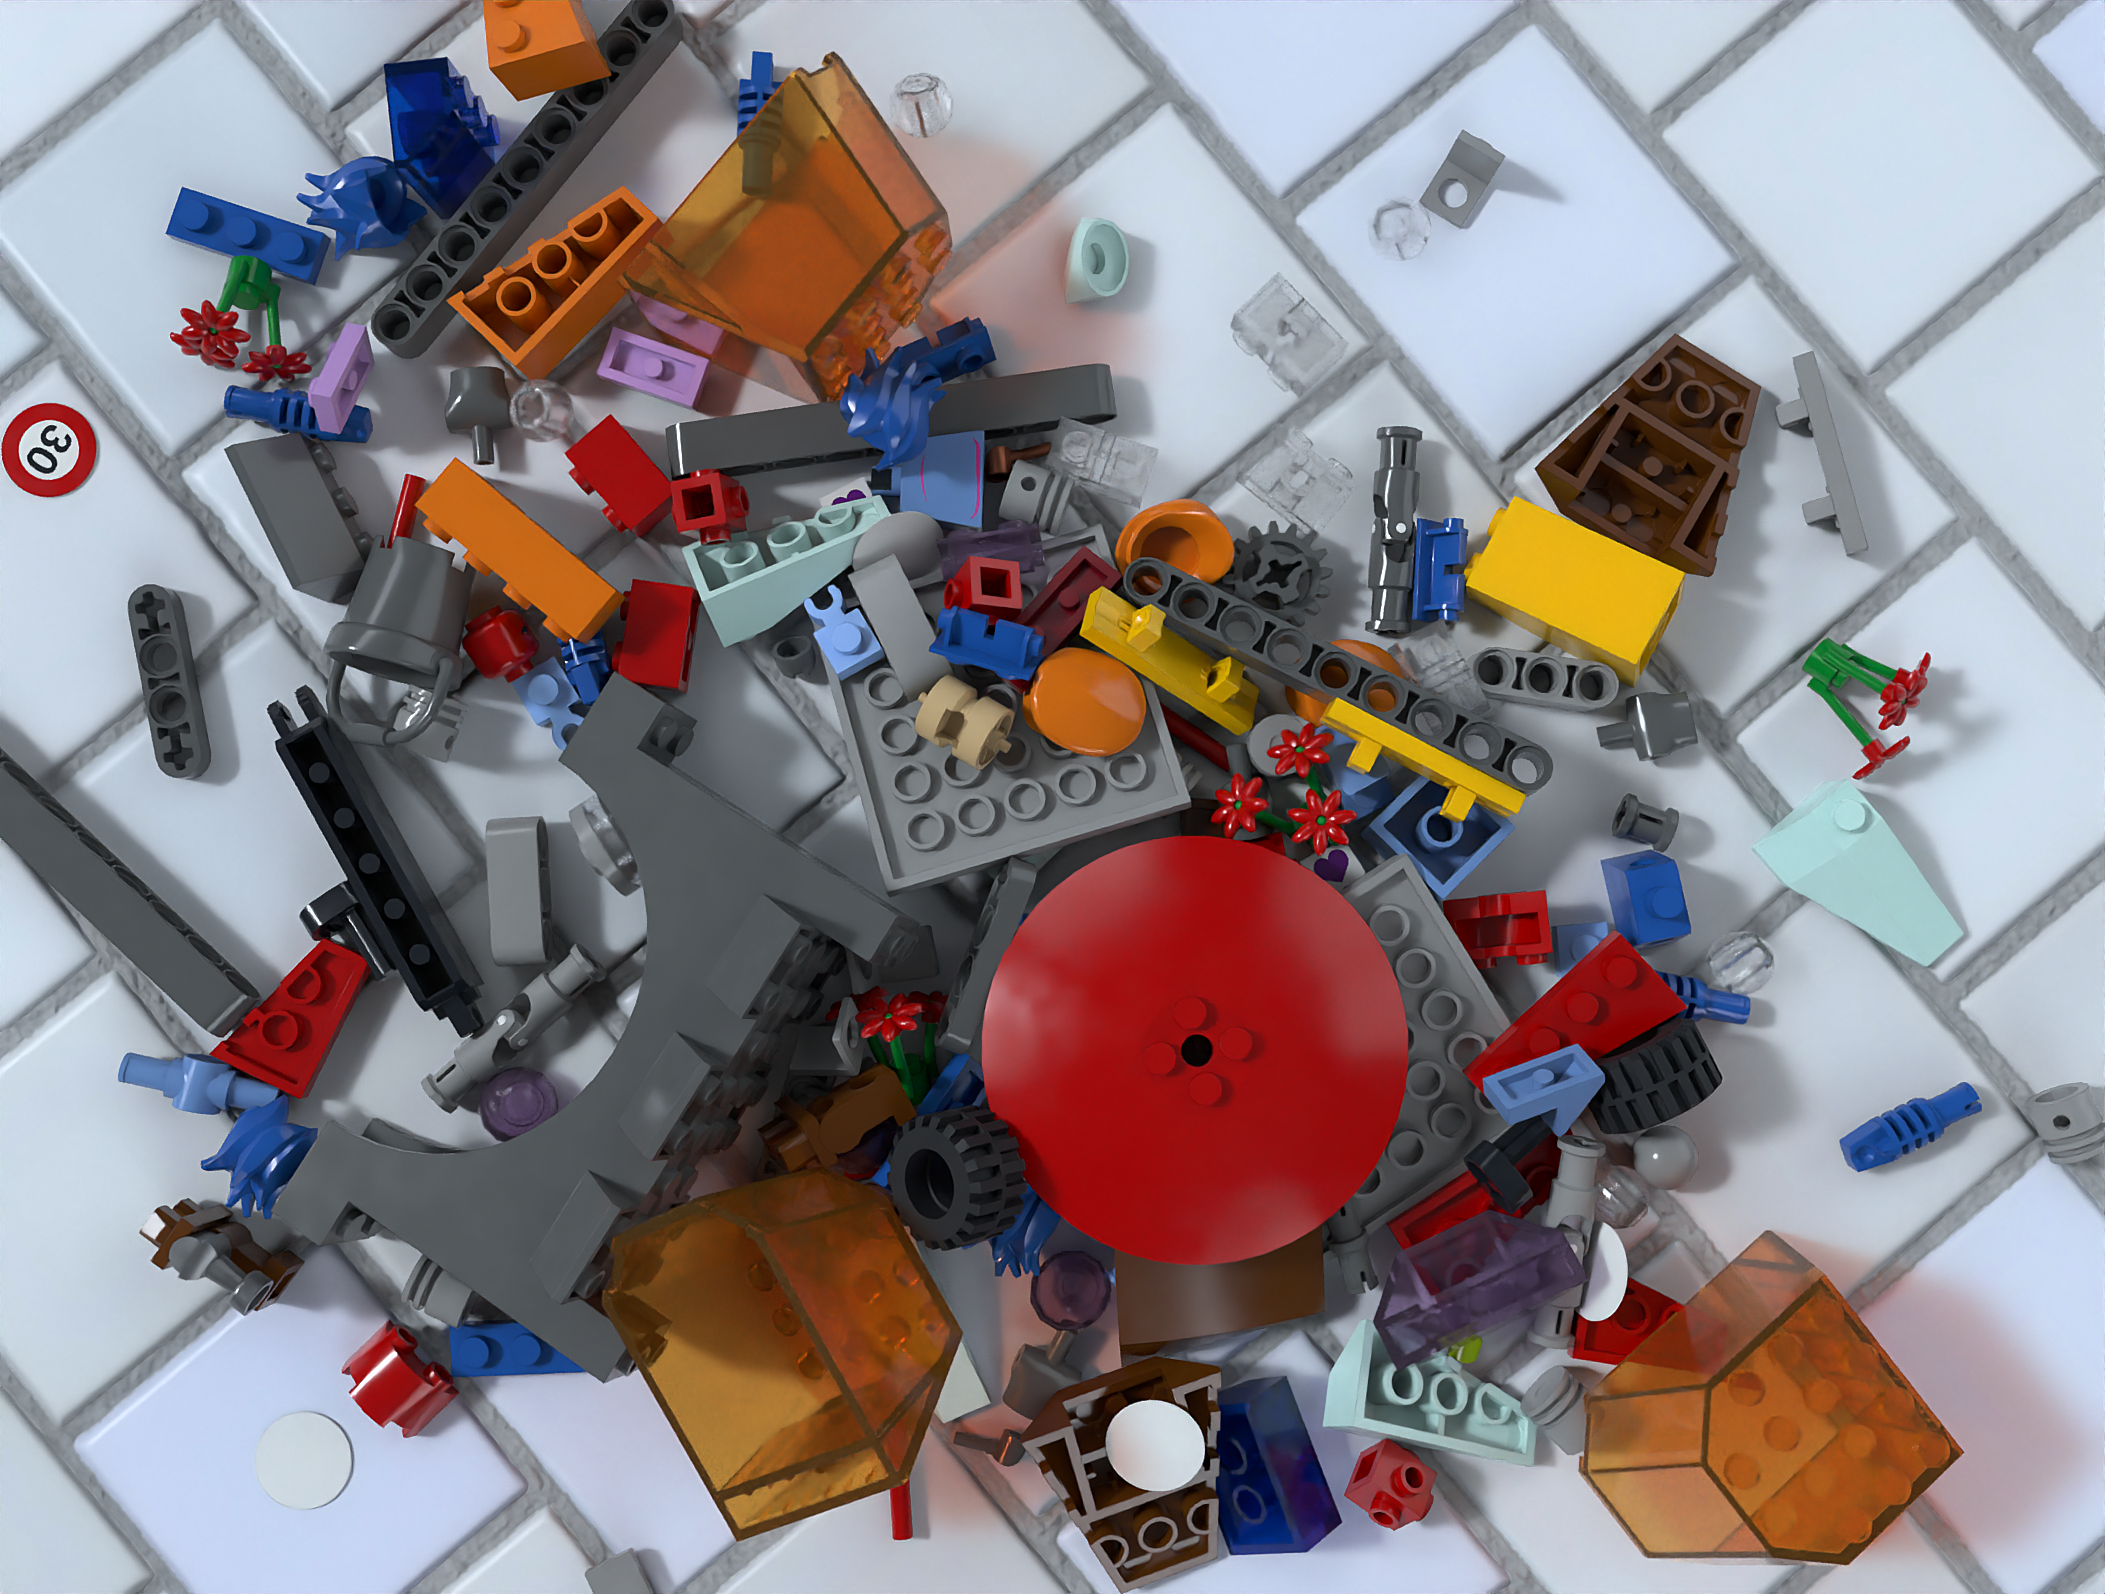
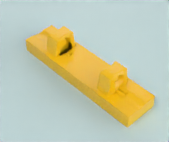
(1169, 660)
(1464, 782)

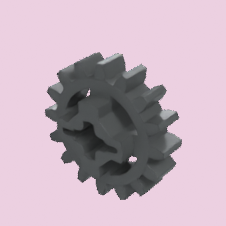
(1265, 556)

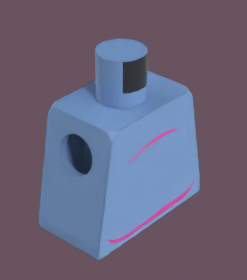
(941, 481)

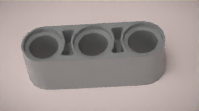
(900, 625)
(1563, 676)
(519, 891)

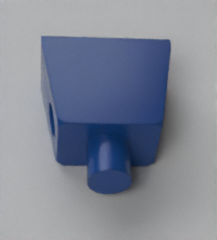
(1646, 899)

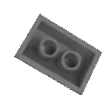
(303, 512)

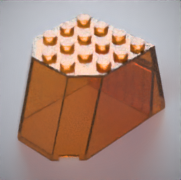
(797, 243)
(785, 1342)
(1760, 1425)

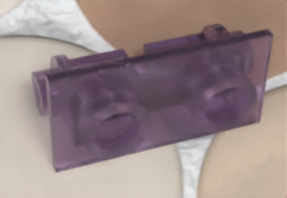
(1010, 542)

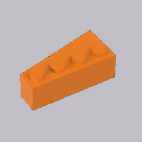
(541, 46)
(561, 287)
(519, 551)

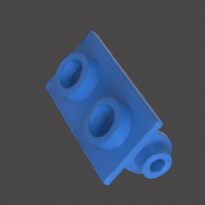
(962, 350)
(1436, 588)
(1010, 653)

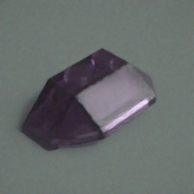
(1471, 1285)

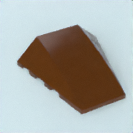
(1659, 458)
(1187, 1306)
(1132, 1529)

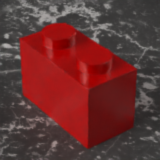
(623, 476)
(658, 635)

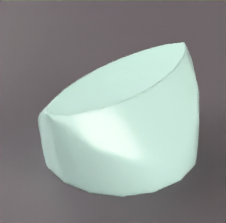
(1095, 261)

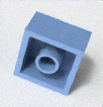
(1435, 845)

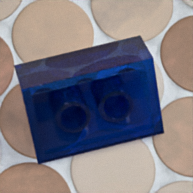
(439, 132)
(1269, 1473)

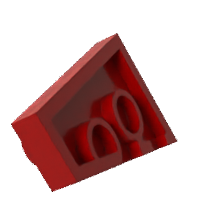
(300, 1021)
(1632, 1323)

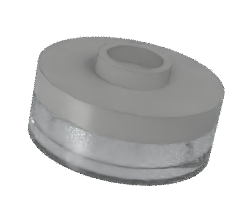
(605, 845)

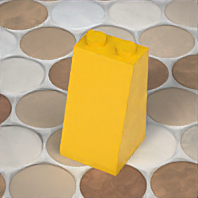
(1575, 588)

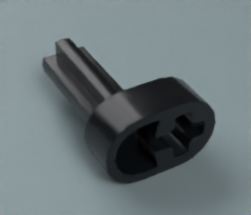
(342, 910)
(1494, 1162)

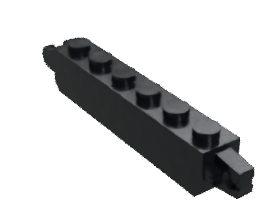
(378, 864)

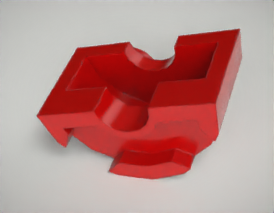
(1502, 927)
(396, 1383)

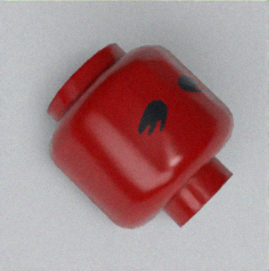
(500, 644)

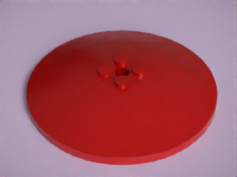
(1093, 1030)

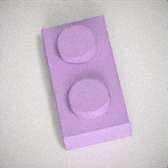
(654, 368)
(341, 378)

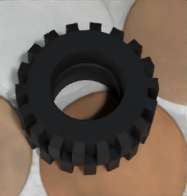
(1654, 1078)
(956, 1177)

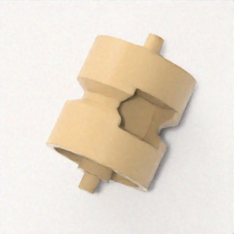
(959, 719)

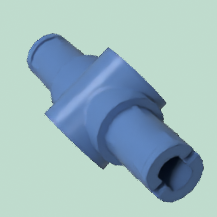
(197, 1082)

